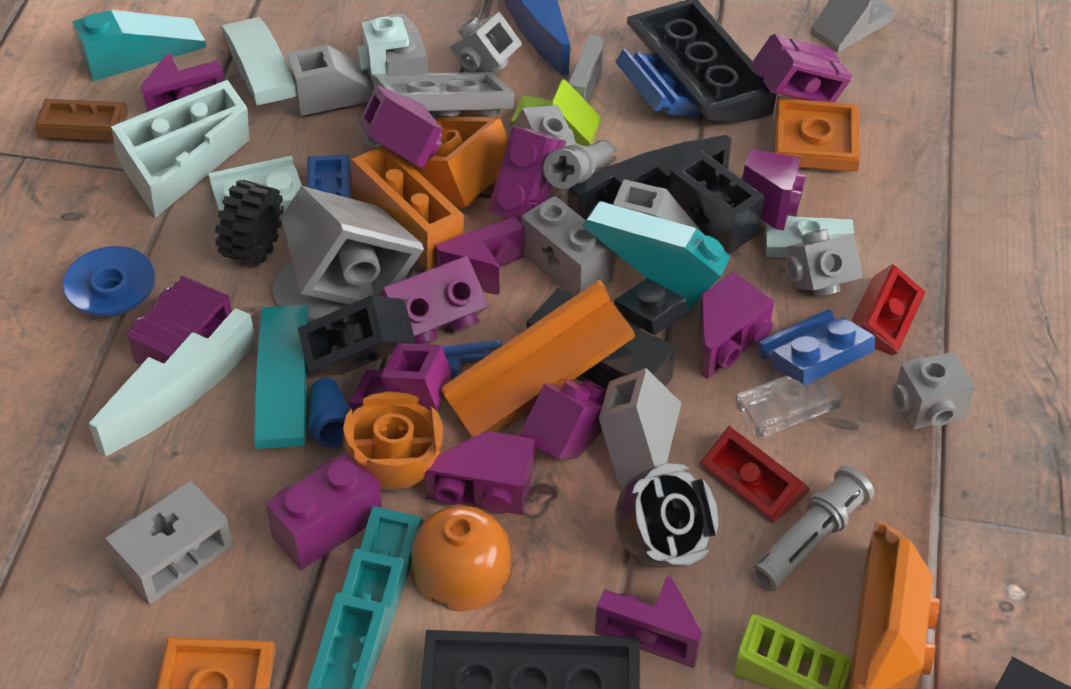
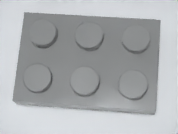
(451, 91)

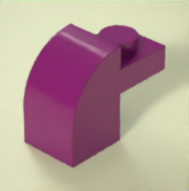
(411, 370)

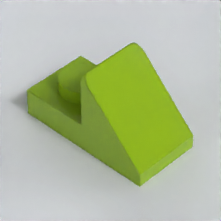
(576, 110)

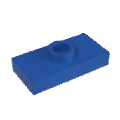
(330, 174)

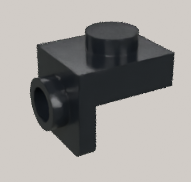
(651, 306)

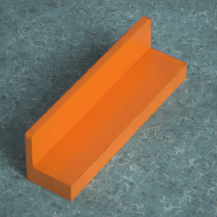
(545, 353)

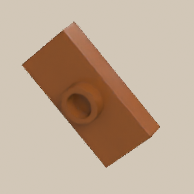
(79, 119)

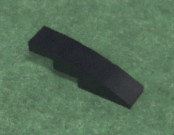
(646, 168)

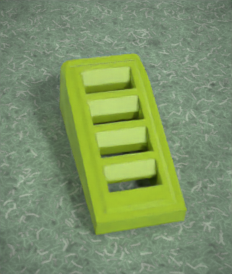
(783, 640)

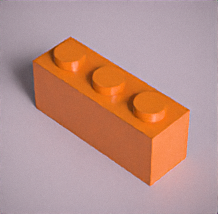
(402, 192)

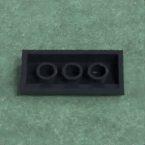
(704, 61)

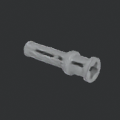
(577, 163)
(825, 513)

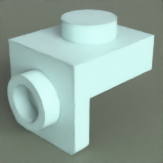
(379, 36)

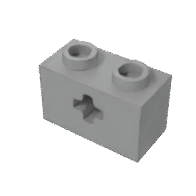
(565, 248)
(169, 542)

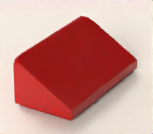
(889, 308)
(753, 474)

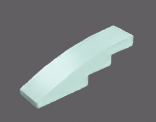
(259, 61)
(165, 390)

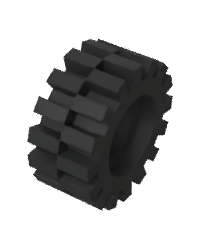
(249, 222)

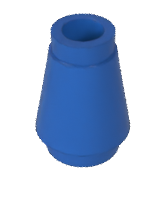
(327, 412)

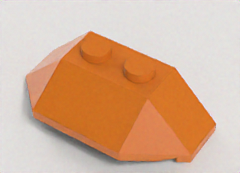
(893, 615)

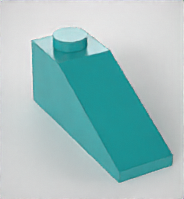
(129, 40)
(660, 249)

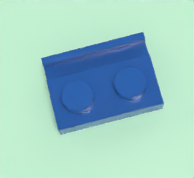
(656, 84)
(816, 347)

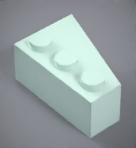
(181, 143)

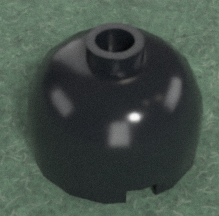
(666, 516)

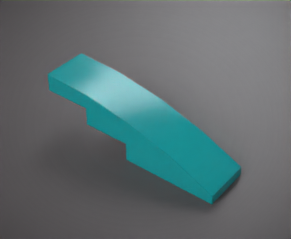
(281, 379)
(367, 602)

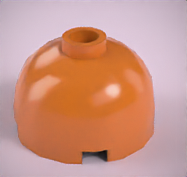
(393, 438)
(461, 558)

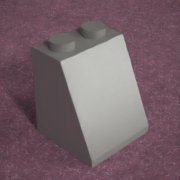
(345, 246)

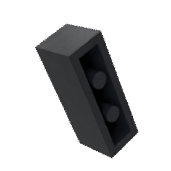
(637, 354)

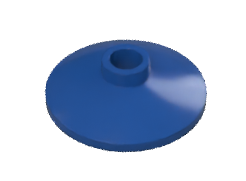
(109, 281)

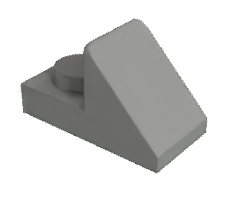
(850, 21)

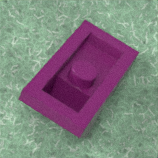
(169, 84)
(487, 250)
(663, 629)

